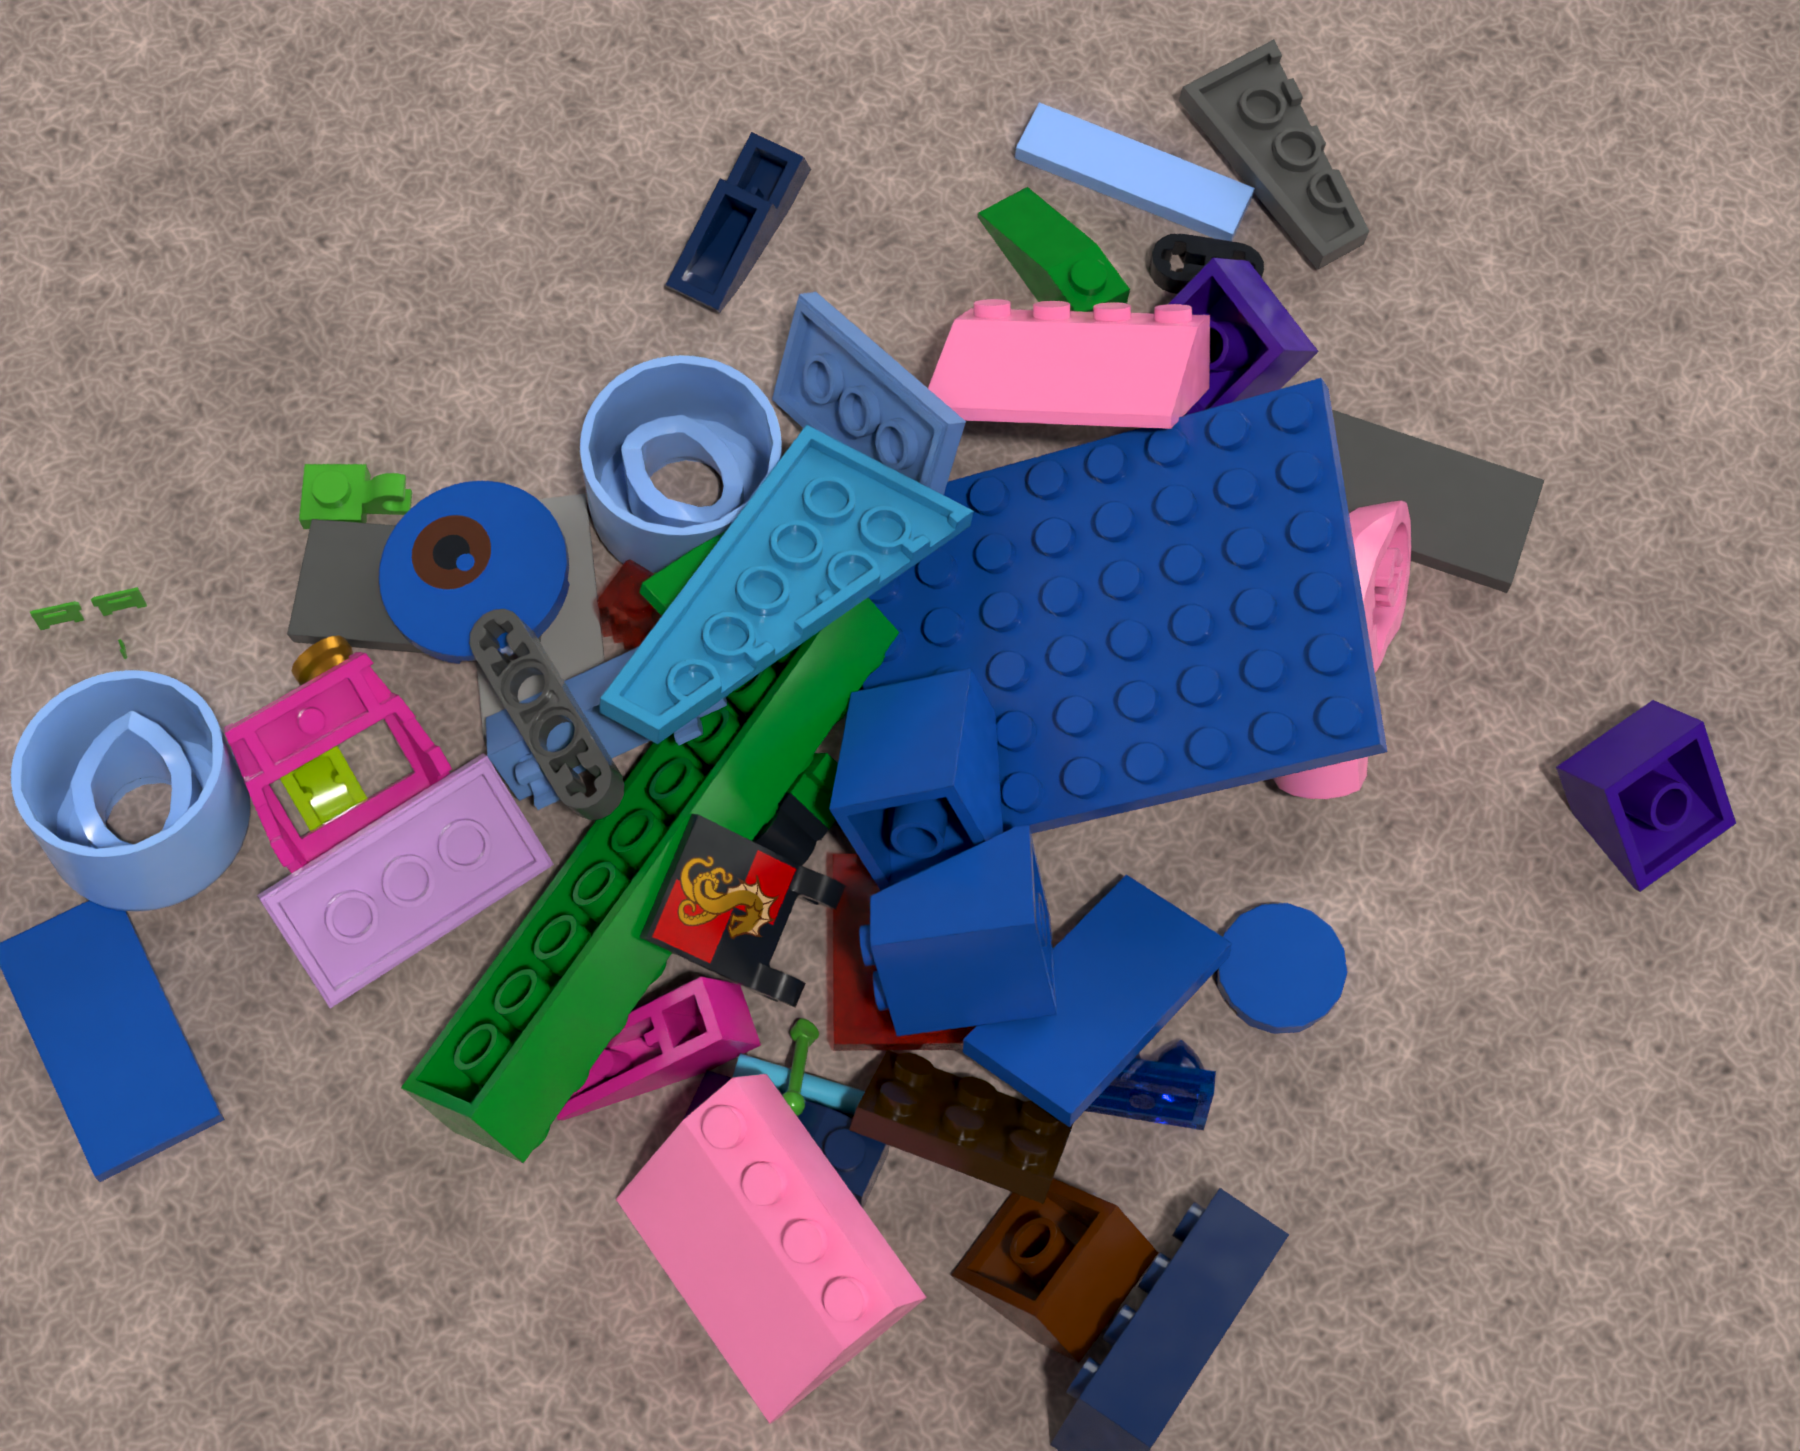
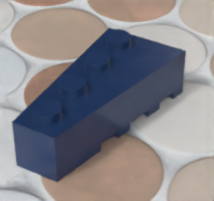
(1173, 1331)

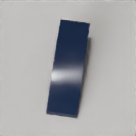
(739, 222)

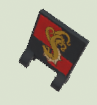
(730, 904)

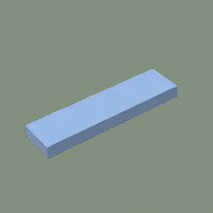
(1134, 173)

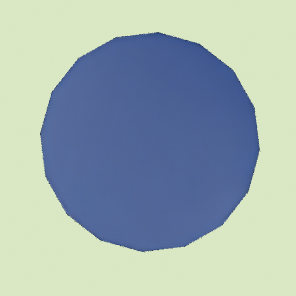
(1282, 968)

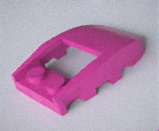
(309, 724)

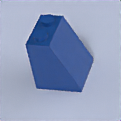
(918, 774)
(964, 940)

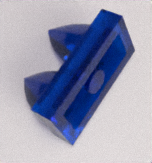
(1161, 1091)

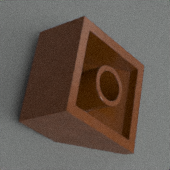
(1057, 1266)

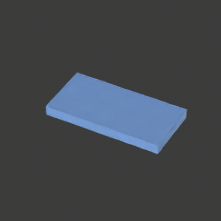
(863, 396)

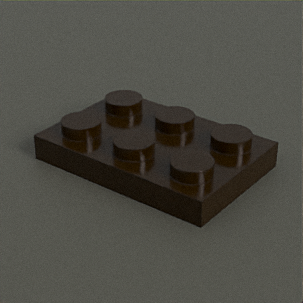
(962, 1125)

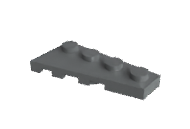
(1266, 137)

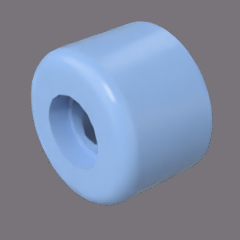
(668, 415)
(107, 741)

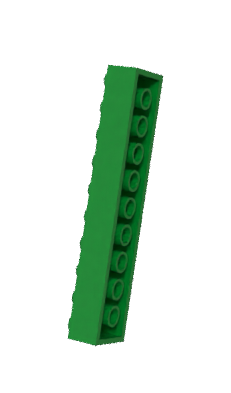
(578, 955)

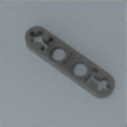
(550, 709)

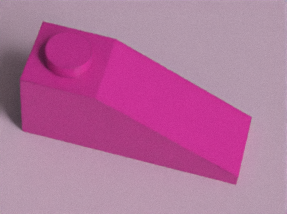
(667, 1043)

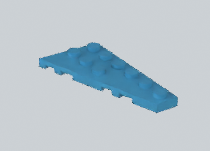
(793, 561)

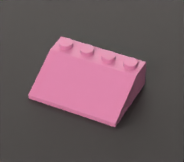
(1074, 364)
(767, 1244)

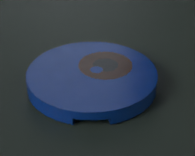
(472, 554)

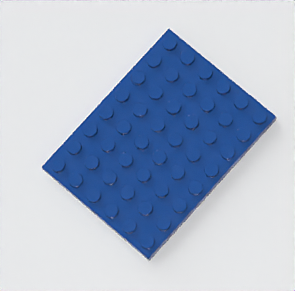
(1153, 612)

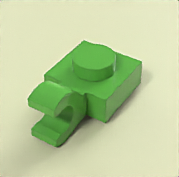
(348, 494)

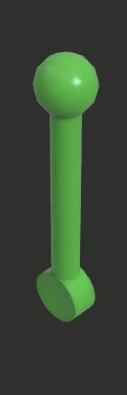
(804, 1035)

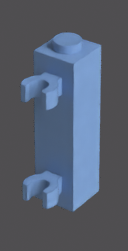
(517, 763)

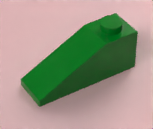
(1052, 253)

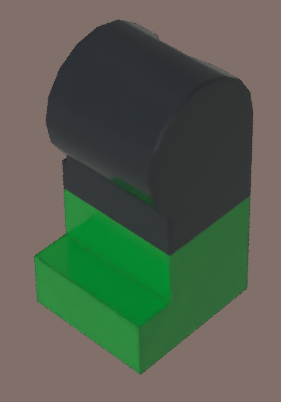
(802, 812)

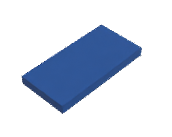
(1114, 991)
(107, 1037)

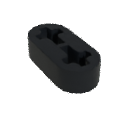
(1196, 253)

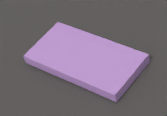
(405, 880)

